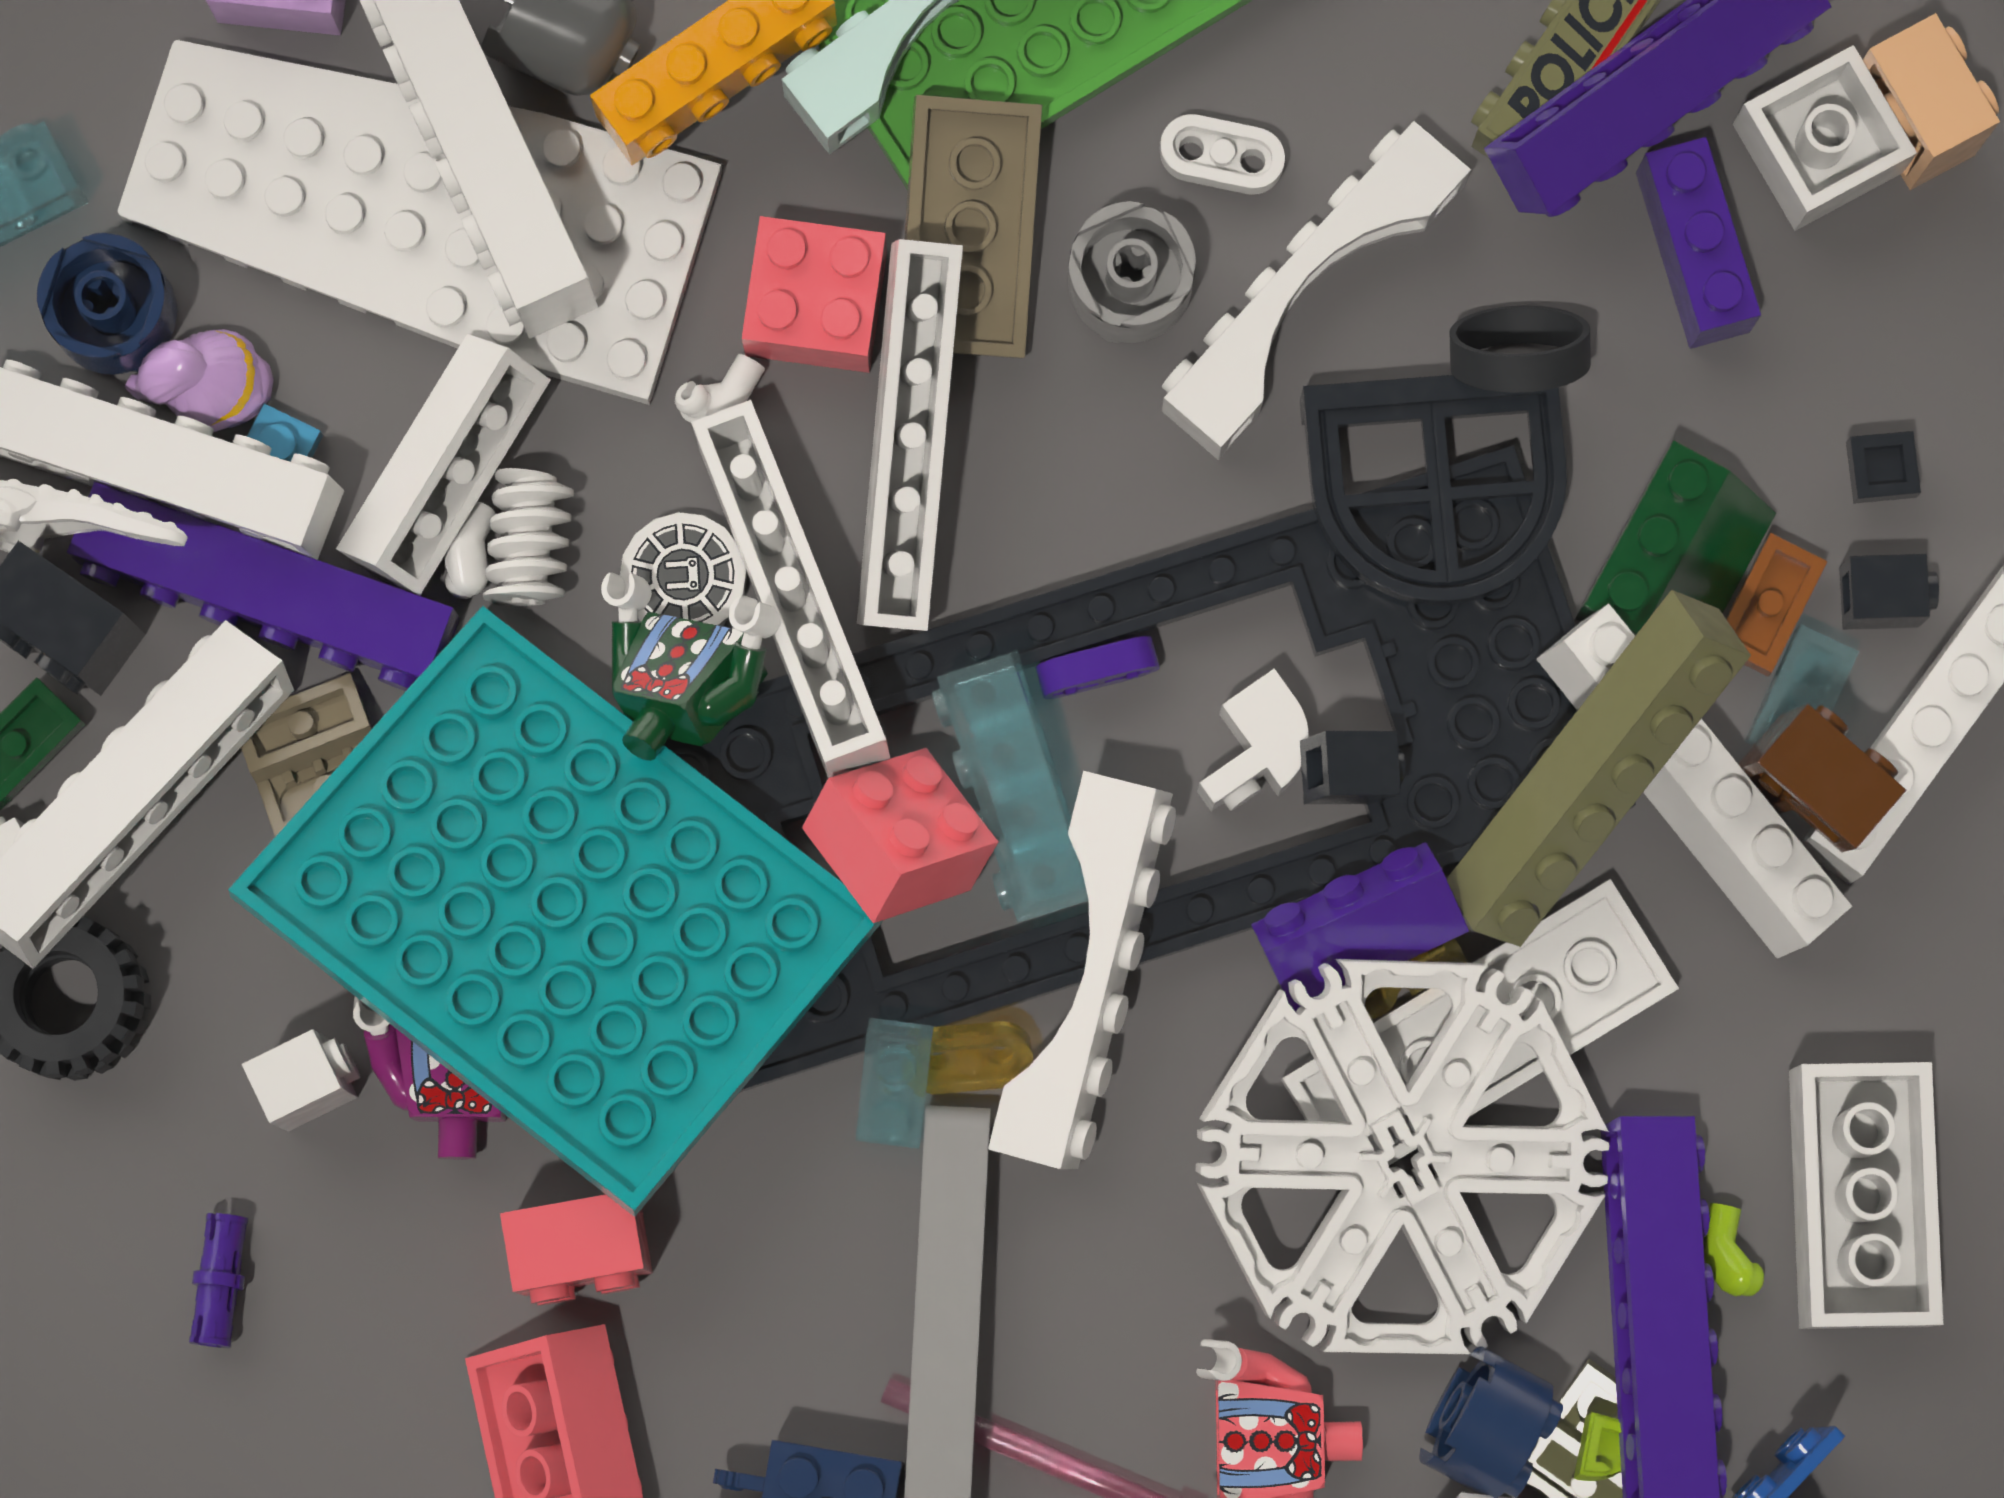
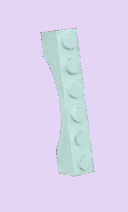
(847, 81)

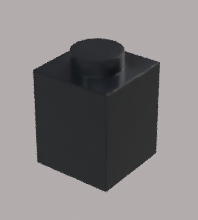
(1887, 591)
(1351, 767)

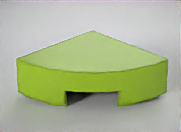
(1599, 1449)

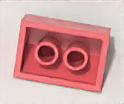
(554, 1418)

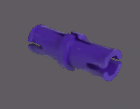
(218, 1280)

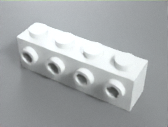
(443, 464)

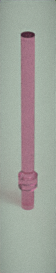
(1036, 1453)

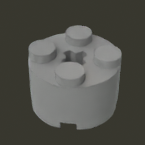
(1147, 241)

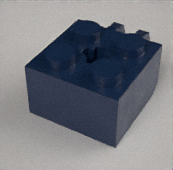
(817, 1473)

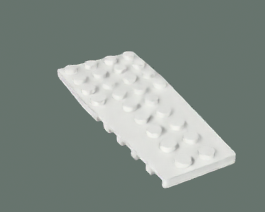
(341, 197)

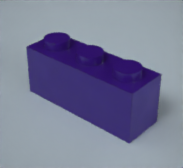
(1698, 243)
(1373, 915)

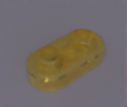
(970, 1060)

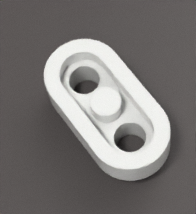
(1223, 149)

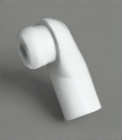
(703, 400)
(467, 554)

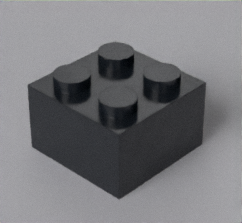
(71, 627)

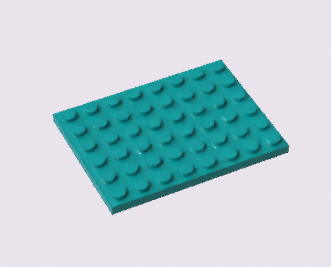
(553, 913)

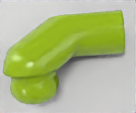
(1729, 1264)

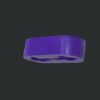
(1097, 667)

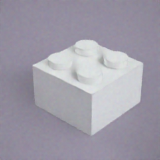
(1824, 138)

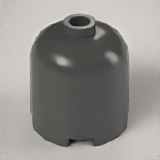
(565, 41)

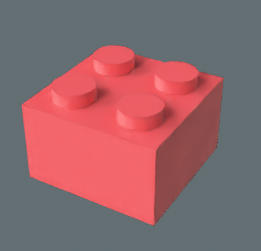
(814, 294)
(899, 834)
(574, 1246)

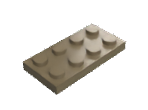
(977, 189)

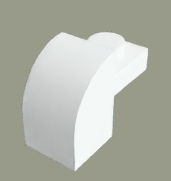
(1270, 729)

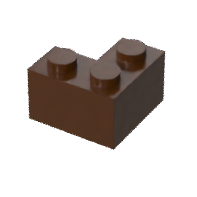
(1822, 775)

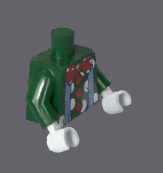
(683, 674)

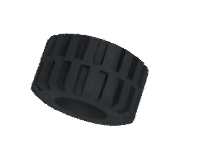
(106, 1031)

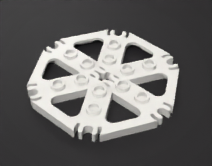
(1461, 1155)

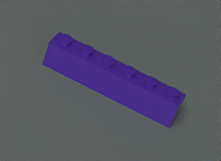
(1639, 96)
(273, 590)
(1661, 1309)

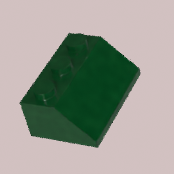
(1685, 535)

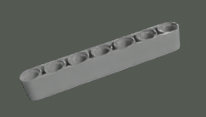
(947, 1302)

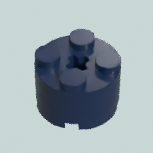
(92, 273)
(1491, 1425)

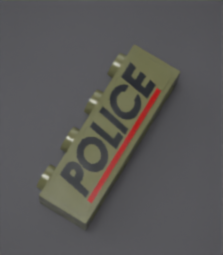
(1575, 42)

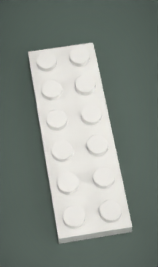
(1582, 962)

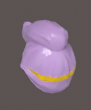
(205, 378)

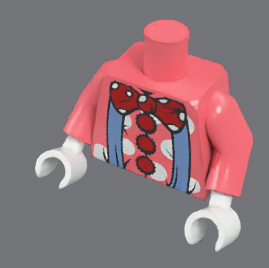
(1272, 1427)

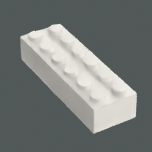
(484, 161)

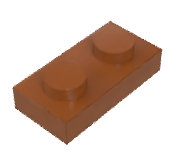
(1773, 600)

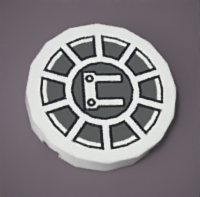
(689, 567)

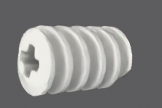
(526, 538)

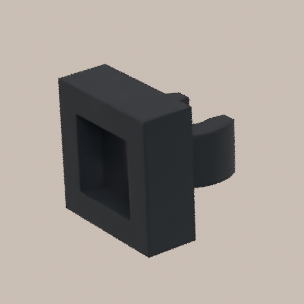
(1883, 467)

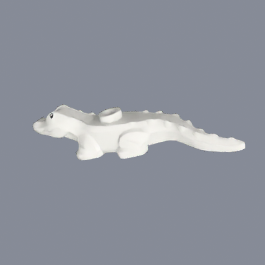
(44, 513)

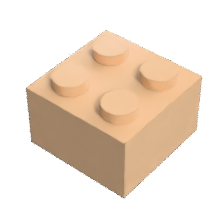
(1933, 97)

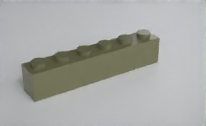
(1597, 768)

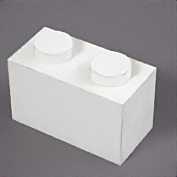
(302, 1079)

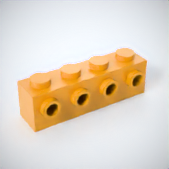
(704, 68)

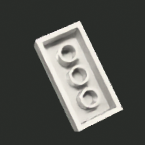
(1865, 1195)

